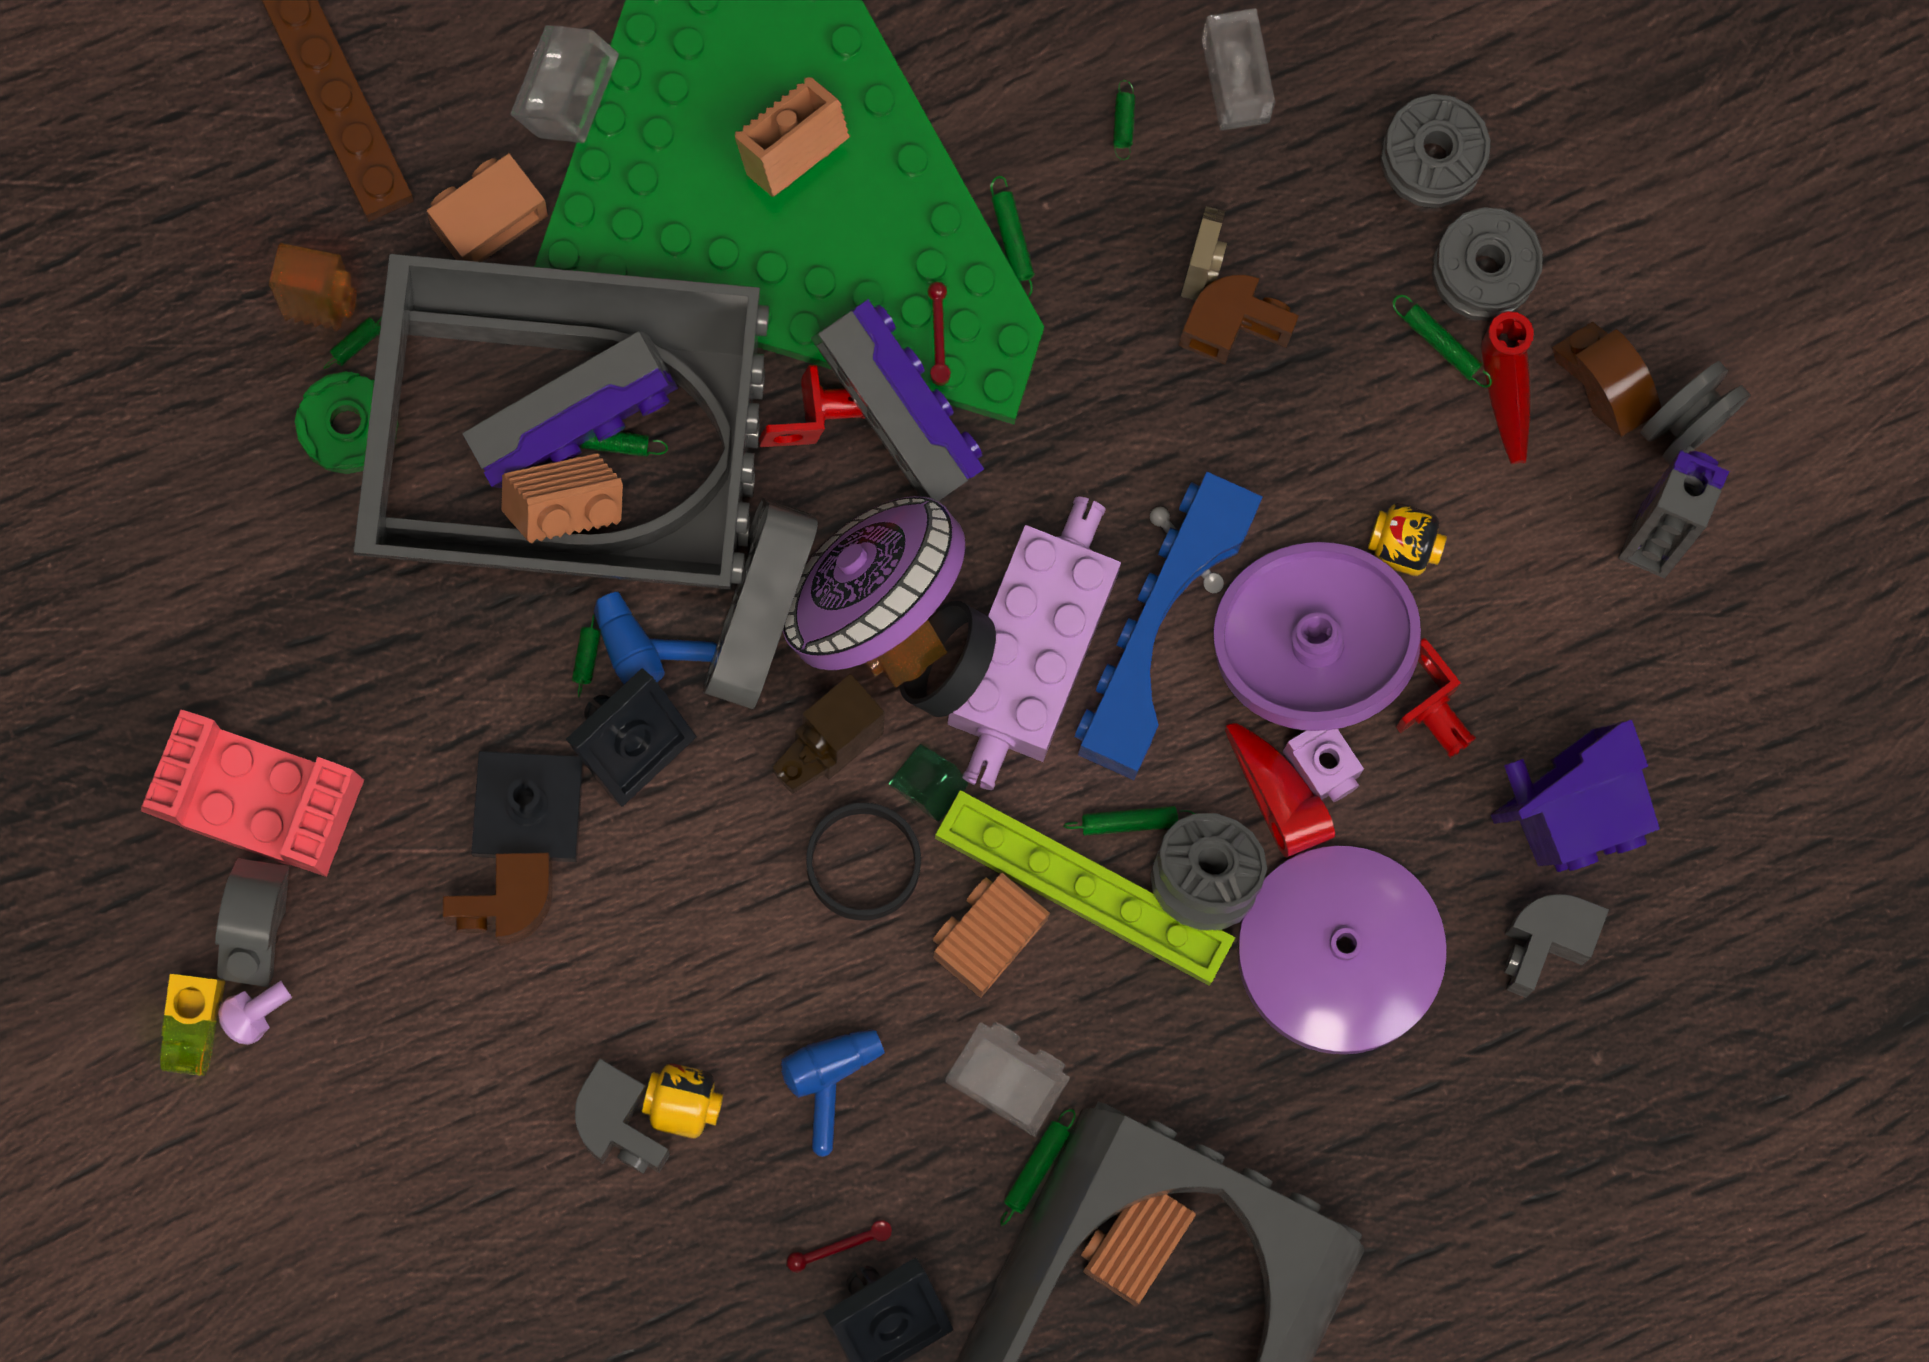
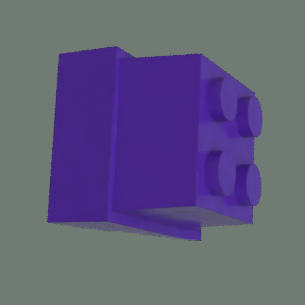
(1586, 801)

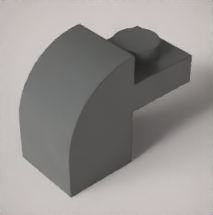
(249, 921)
(1552, 925)
(602, 1118)

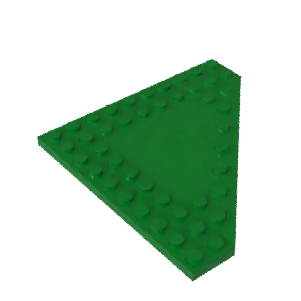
(873, 220)

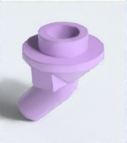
(244, 1017)

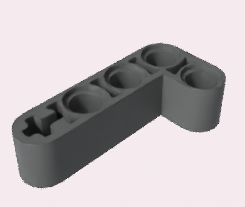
(760, 605)

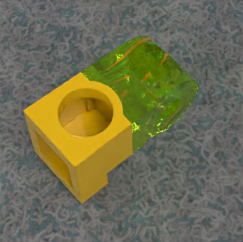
(190, 1024)

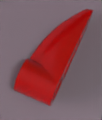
(1510, 380)
(1285, 800)

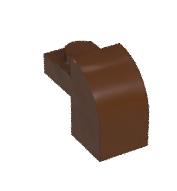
(1230, 307)
(1613, 376)
(519, 902)

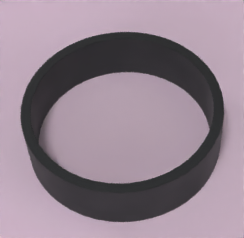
(970, 667)
(872, 809)

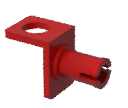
(818, 406)
(1435, 711)

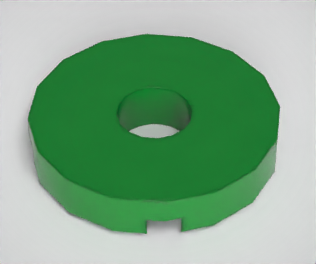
(316, 415)

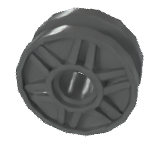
(1441, 122)
(1500, 237)
(1695, 412)
(1215, 845)

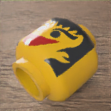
(1407, 539)
(682, 1101)

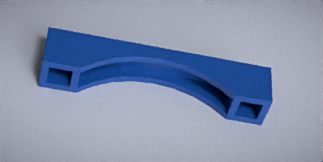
(1126, 718)

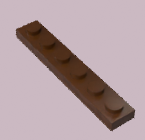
(339, 106)

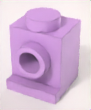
(1304, 755)

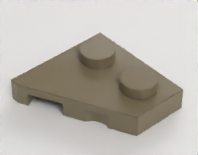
(1206, 254)

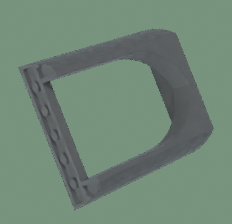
(703, 337)
(1120, 1162)

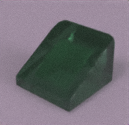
(929, 782)

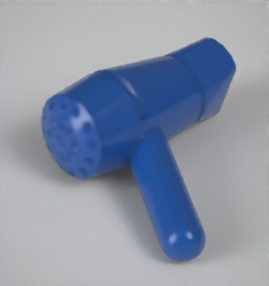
(631, 647)
(820, 1068)

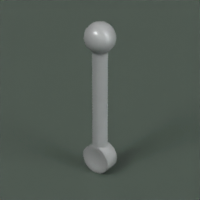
(1160, 517)

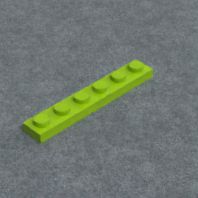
(1080, 886)

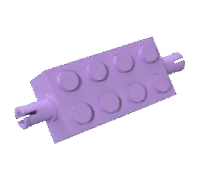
(1042, 637)

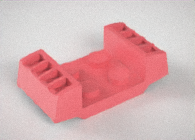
(252, 794)

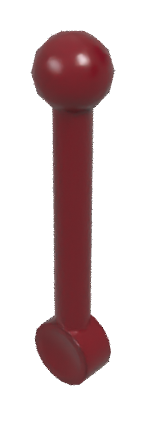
(940, 372)
(879, 1232)

